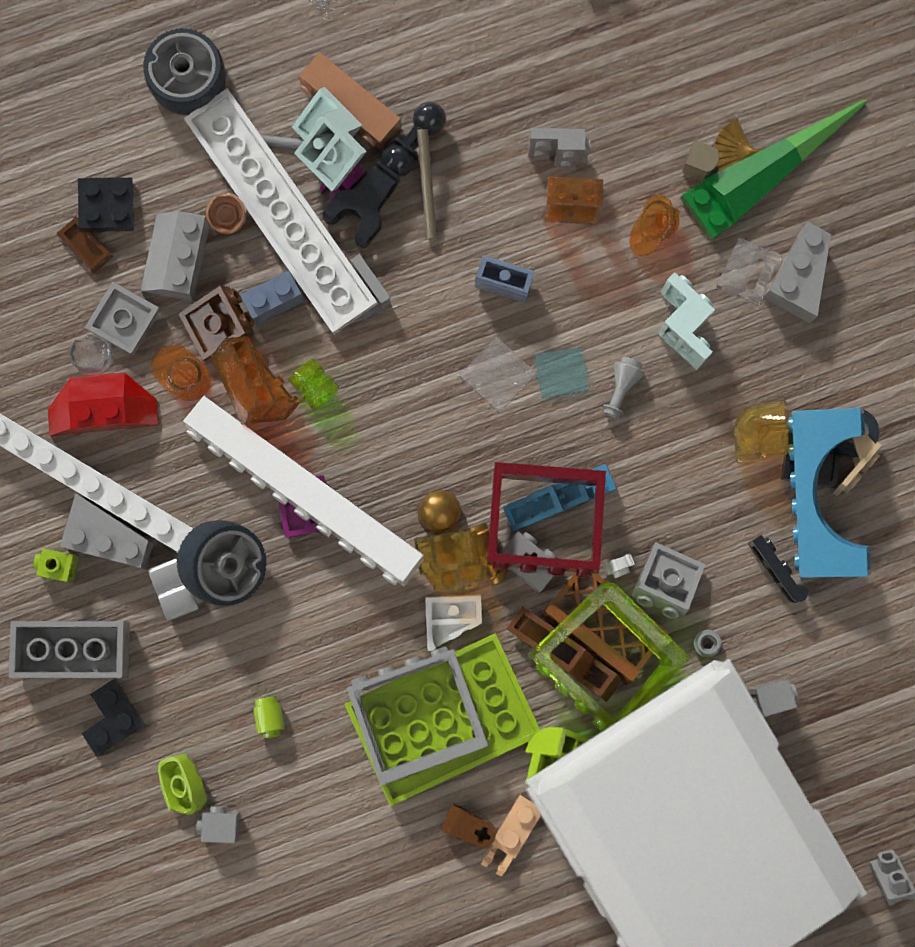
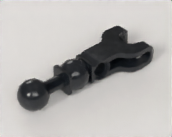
(384, 177)

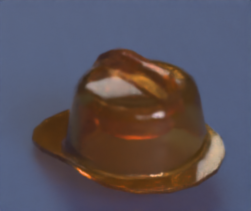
(656, 223)
(181, 372)

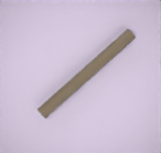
(427, 187)

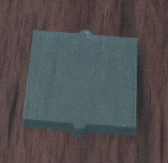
(561, 372)

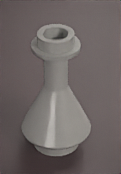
(627, 374)

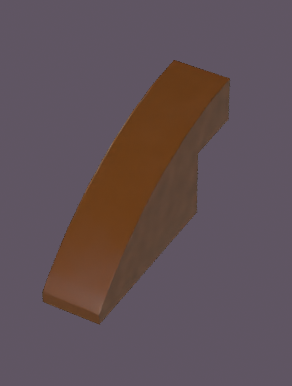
(567, 655)

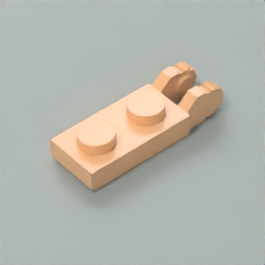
(513, 833)

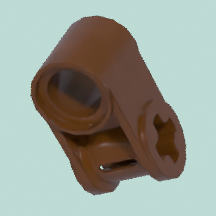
(463, 823)

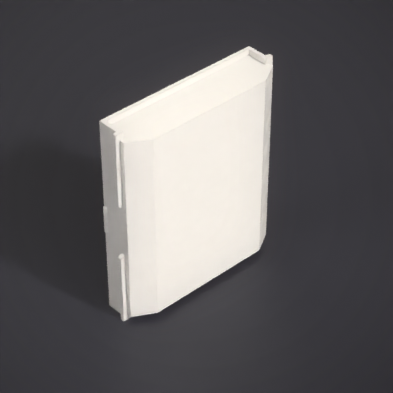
(695, 824)

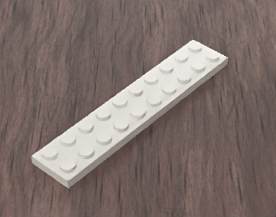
(281, 211)

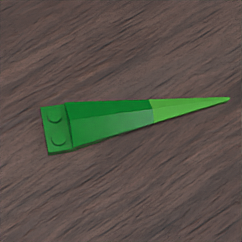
(734, 190)

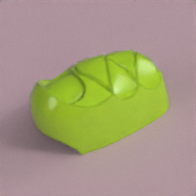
(181, 784)

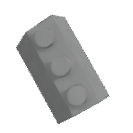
(176, 255)

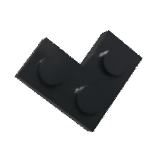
(119, 721)

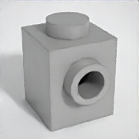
(218, 825)

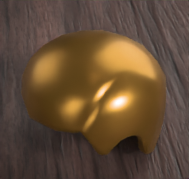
(439, 511)

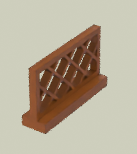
(590, 641)

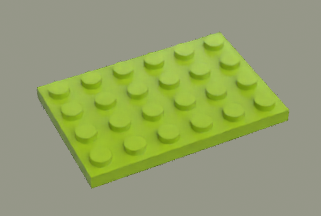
(428, 715)

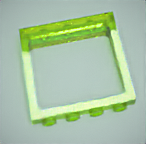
(638, 622)

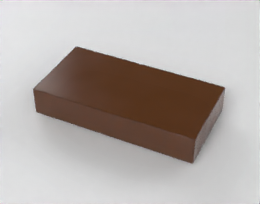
(85, 246)

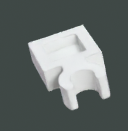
(619, 566)

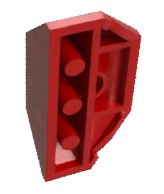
(101, 405)

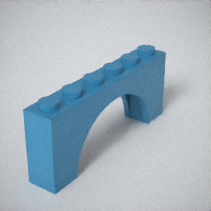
(819, 547)

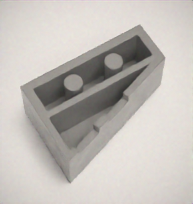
(103, 536)

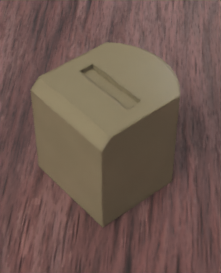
(701, 160)

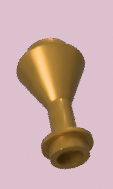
(483, 533)

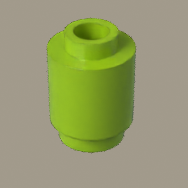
(268, 717)

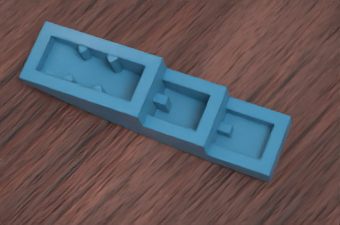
(552, 501)

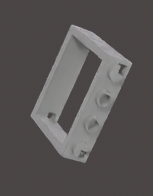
(389, 674)

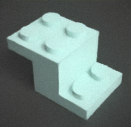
(328, 139)
(691, 314)

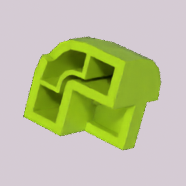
(550, 746)

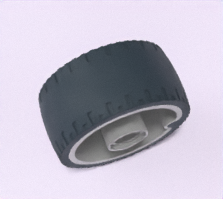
(187, 90)
(202, 561)

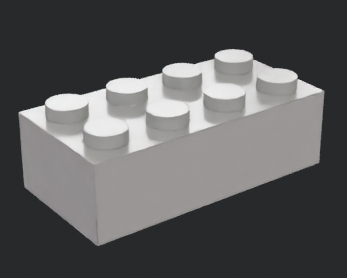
(69, 649)

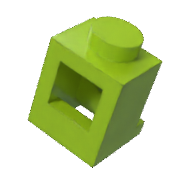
(64, 570)

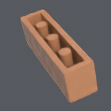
(377, 120)

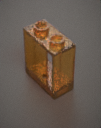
(573, 195)

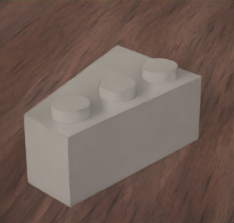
(801, 275)

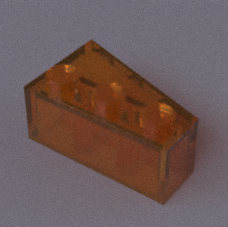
(251, 384)

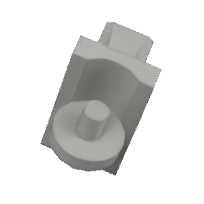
(892, 877)

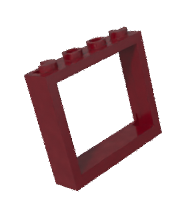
(549, 474)

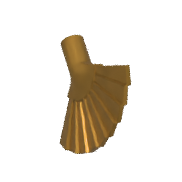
(732, 145)

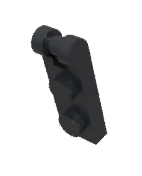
(777, 569)

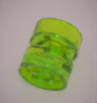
(311, 380)

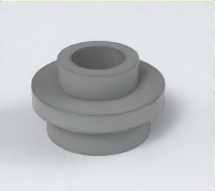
(716, 643)

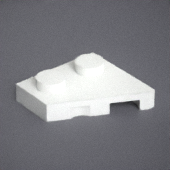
(450, 617)

